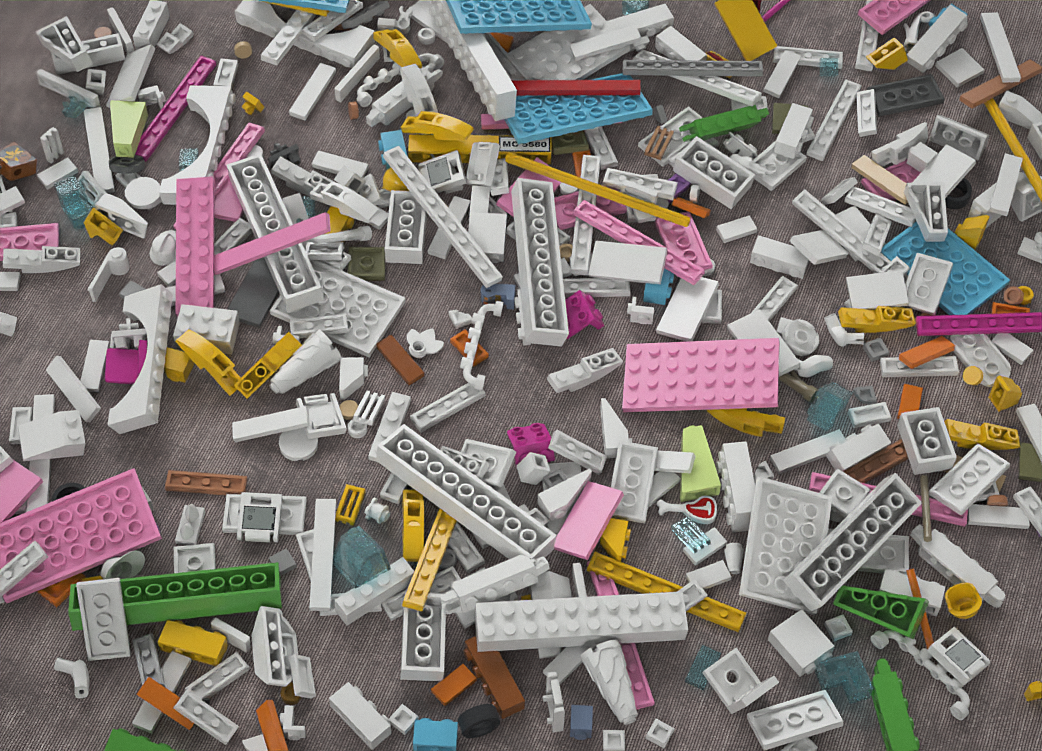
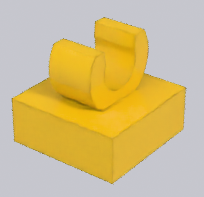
(251, 104)

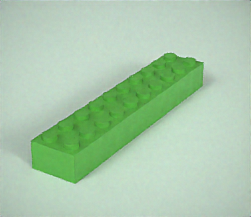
(194, 594)

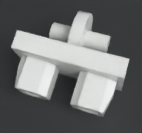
(121, 336)

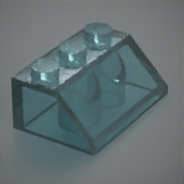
(359, 557)

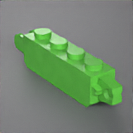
(724, 123)
(892, 709)

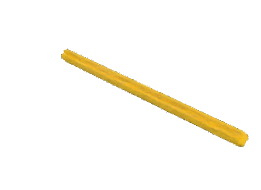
(1015, 145)
(597, 189)

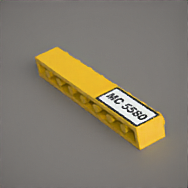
(423, 145)

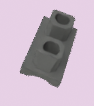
(285, 152)

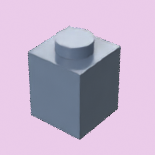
(581, 722)

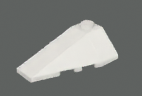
(550, 587)

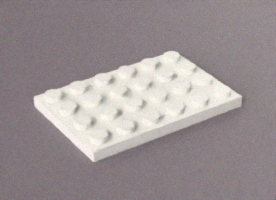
(550, 55)
(366, 305)
(781, 534)

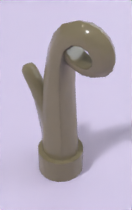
(796, 383)

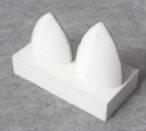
(190, 525)

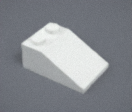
(52, 436)

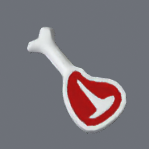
(700, 511)

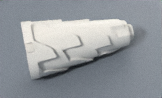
(307, 362)
(609, 672)

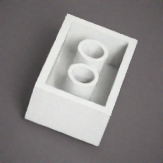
(213, 324)
(926, 441)

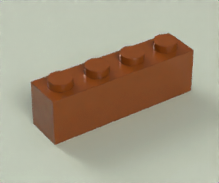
(495, 678)

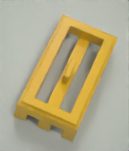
(346, 518)

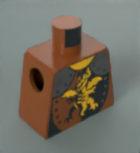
(16, 162)

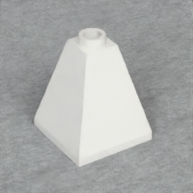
(1025, 199)

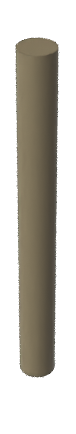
(925, 508)

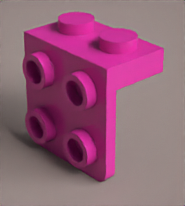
(581, 313)
(125, 364)
(530, 439)

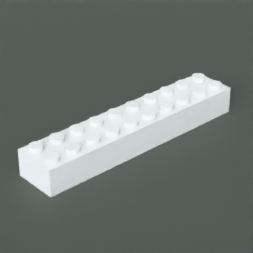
(479, 63)
(266, 215)
(539, 263)
(464, 496)
(580, 621)

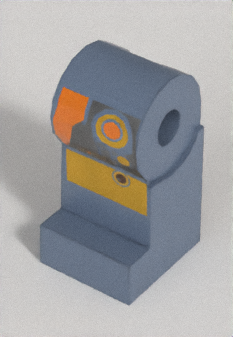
(499, 292)

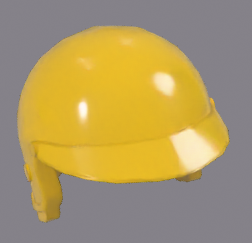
(393, 182)
(963, 600)

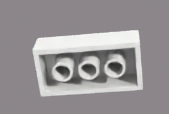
(714, 172)
(405, 229)
(737, 484)
(424, 641)

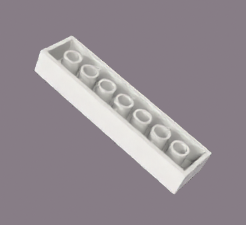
(852, 542)

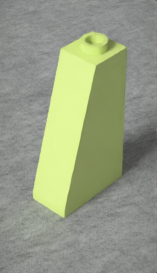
(127, 126)
(703, 477)

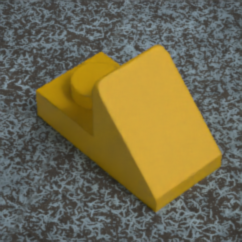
(102, 226)

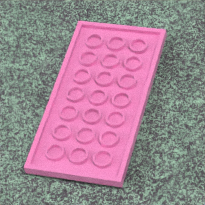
(701, 375)
(80, 531)

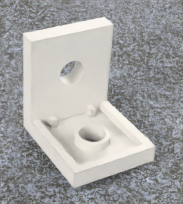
(746, 687)

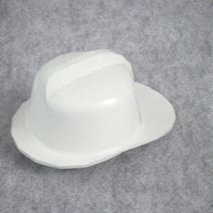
(164, 248)
(123, 567)

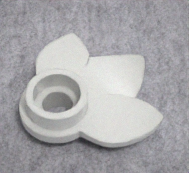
(423, 341)

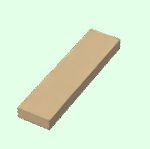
(881, 177)

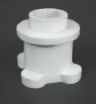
(377, 511)

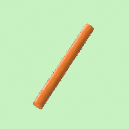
(916, 593)

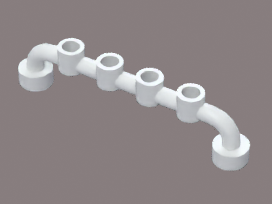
(365, 99)
(474, 335)
(959, 709)

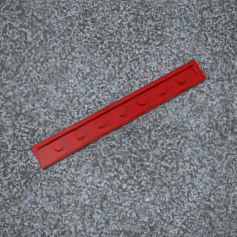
(576, 87)

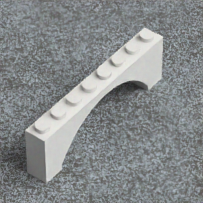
(341, 47)
(215, 106)
(142, 402)

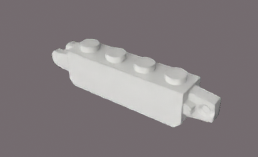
(395, 100)
(957, 566)
(493, 583)

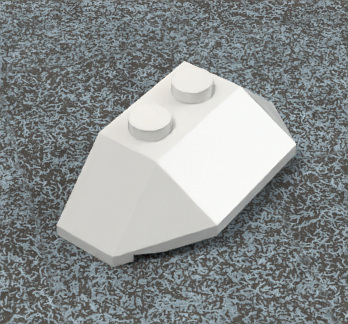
(272, 646)

